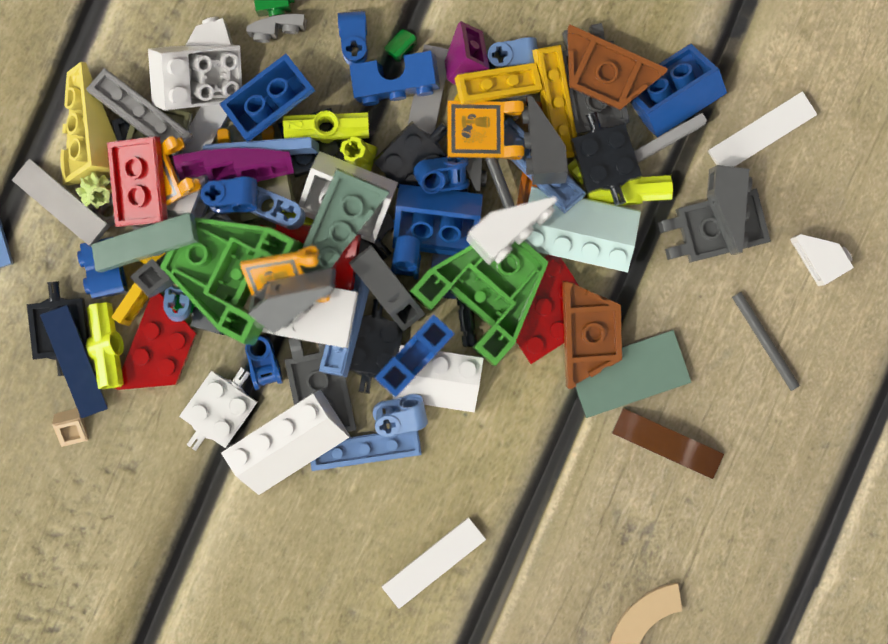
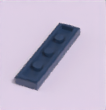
(74, 361)

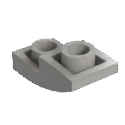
(267, 28)

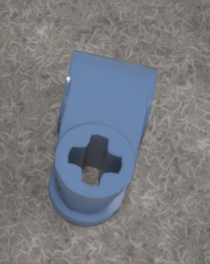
(515, 52)
(402, 414)

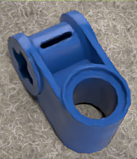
(353, 34)
(447, 176)
(231, 195)
(406, 256)
(264, 364)

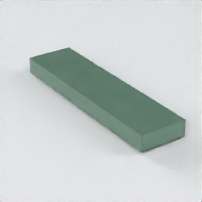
(145, 242)

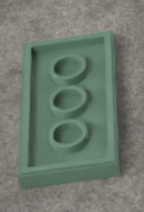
(644, 371)

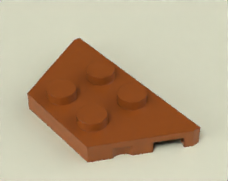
(607, 70)
(590, 333)

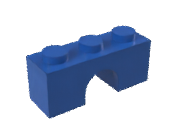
(418, 77)
(414, 355)

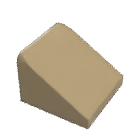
(69, 427)

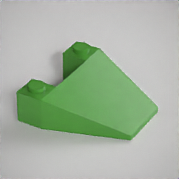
(213, 276)
(494, 292)

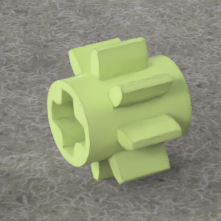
(94, 190)

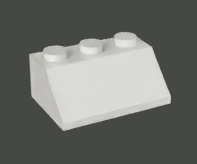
(318, 183)
(448, 381)

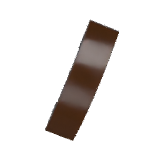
(667, 443)

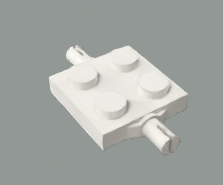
(218, 409)

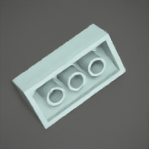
(587, 233)

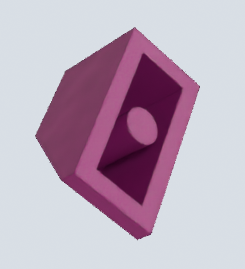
(466, 52)

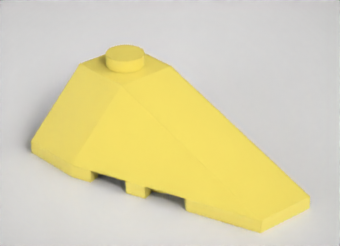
(86, 130)

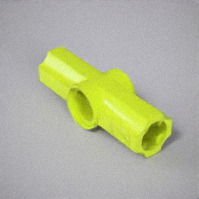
(344, 125)
(640, 190)
(105, 345)

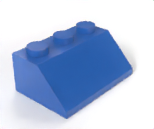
(681, 92)
(267, 97)
(436, 219)

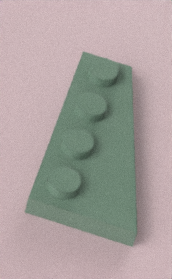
(341, 215)

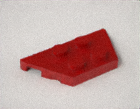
(157, 349)

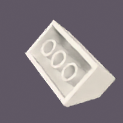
(286, 443)

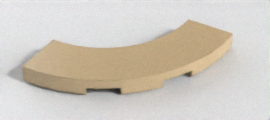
(645, 613)

